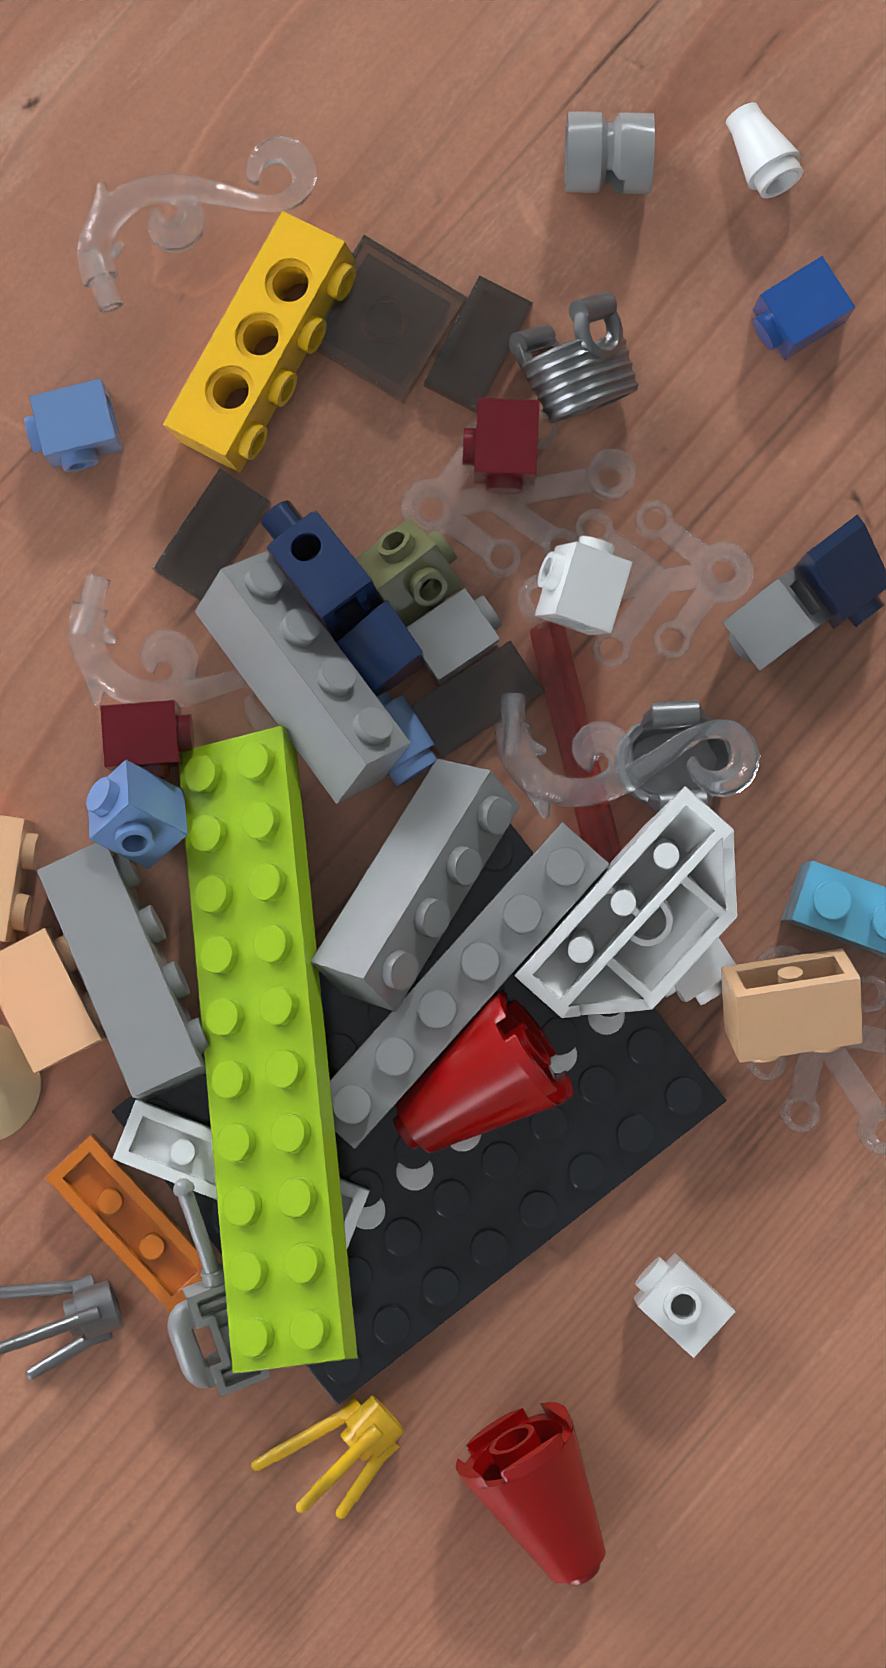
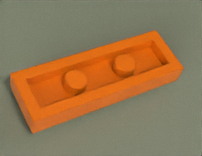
(128, 1220)

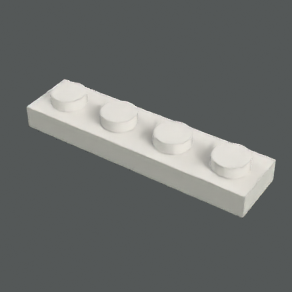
(183, 1148)

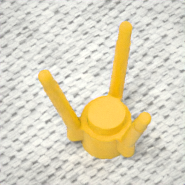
(369, 1433)

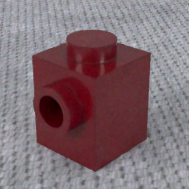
(503, 444)
(146, 735)

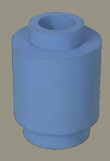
(418, 755)

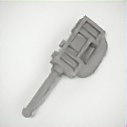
(204, 1307)

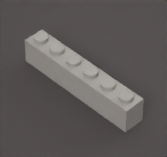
(462, 982)

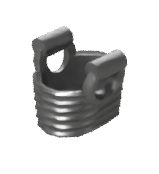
(581, 372)
(658, 726)

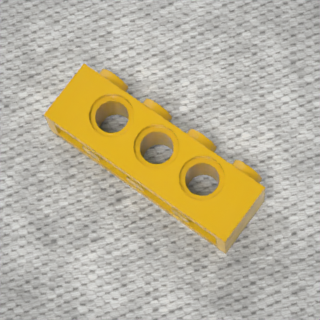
(290, 256)

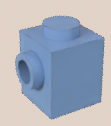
(73, 425)
(136, 814)

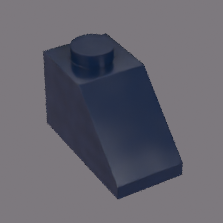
(846, 573)
(382, 649)

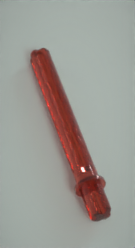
(568, 716)

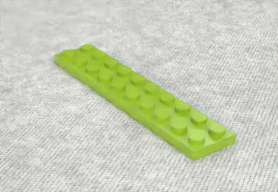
(266, 1056)

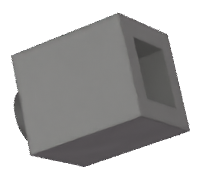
(775, 620)
(456, 634)

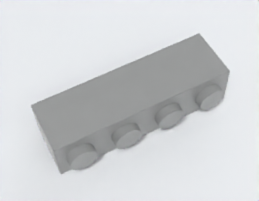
(301, 676)
(416, 884)
(126, 969)

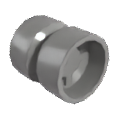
(609, 152)

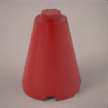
(482, 1080)
(538, 1490)

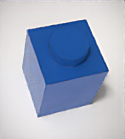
(801, 309)

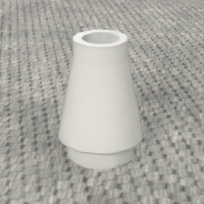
(764, 152)

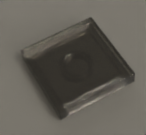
(389, 320)

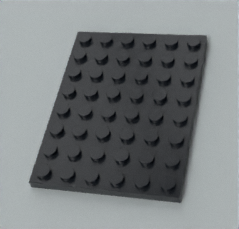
(509, 1191)

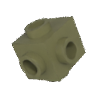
(411, 570)

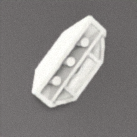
(641, 917)

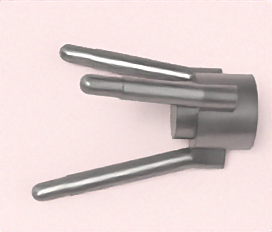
(90, 1312)

